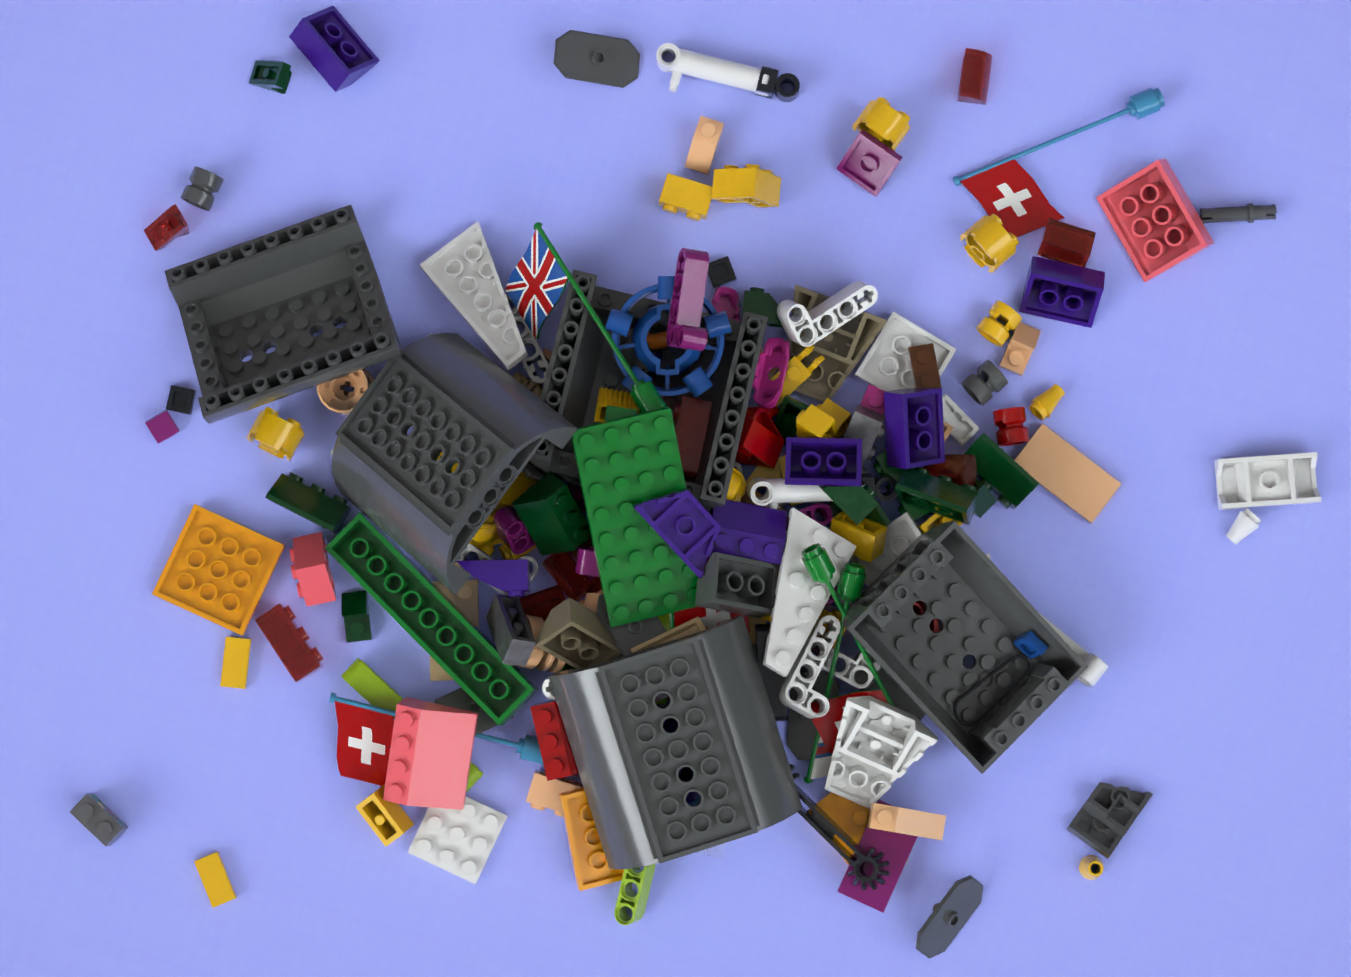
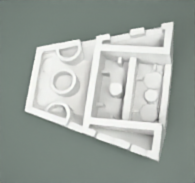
(874, 749)

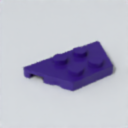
(683, 526)

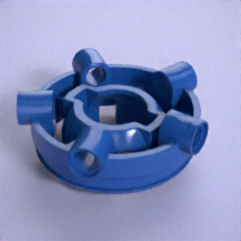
(695, 382)

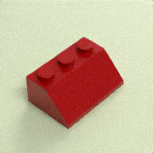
(553, 741)

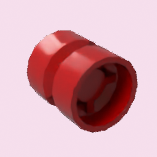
(1011, 426)

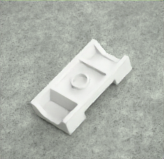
(1266, 481)

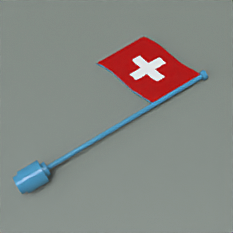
(1014, 195)
(367, 737)

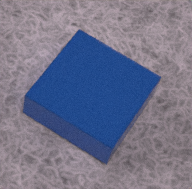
(1030, 645)

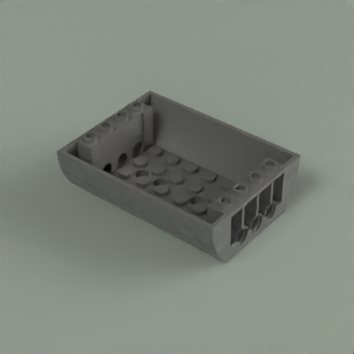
(977, 617)

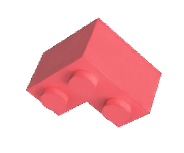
(312, 569)

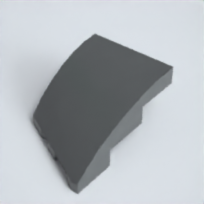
(1107, 816)

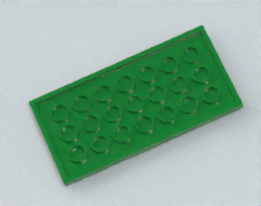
(619, 467)

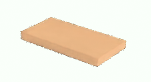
(1067, 473)

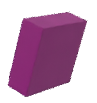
(162, 426)

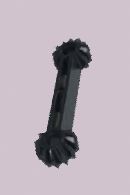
(828, 828)

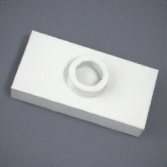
(962, 425)

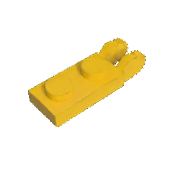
(797, 372)

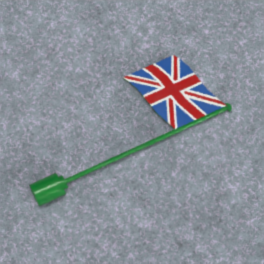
(538, 287)

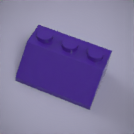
(333, 48)
(1062, 291)
(914, 427)
(823, 461)
(750, 531)

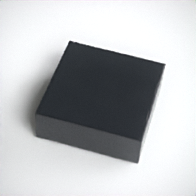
(721, 272)
(181, 400)

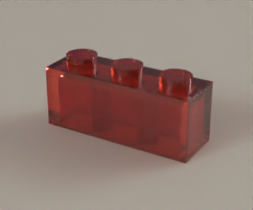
(691, 431)
(290, 642)

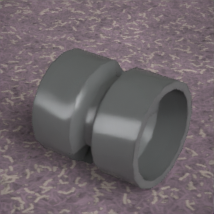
(202, 187)
(984, 383)

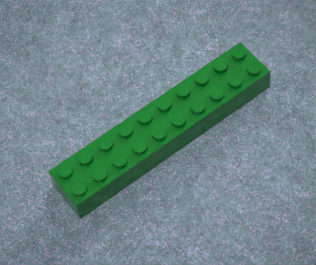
(431, 619)

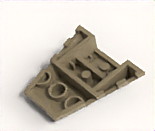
(840, 348)

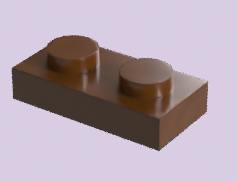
(924, 366)

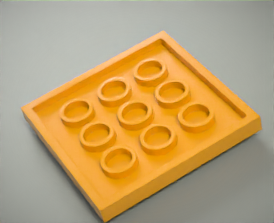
(218, 570)

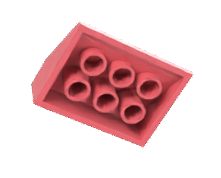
(1155, 219)
(430, 755)

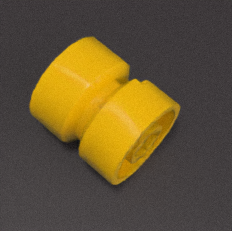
(995, 331)

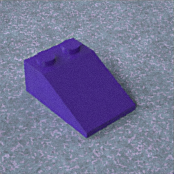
(505, 575)

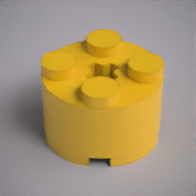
(883, 122)
(989, 242)
(276, 434)

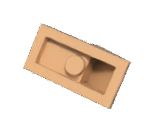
(1020, 348)

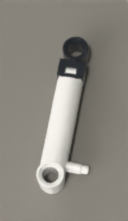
(726, 72)
(778, 492)

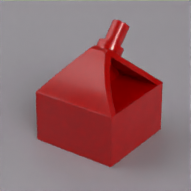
(760, 438)

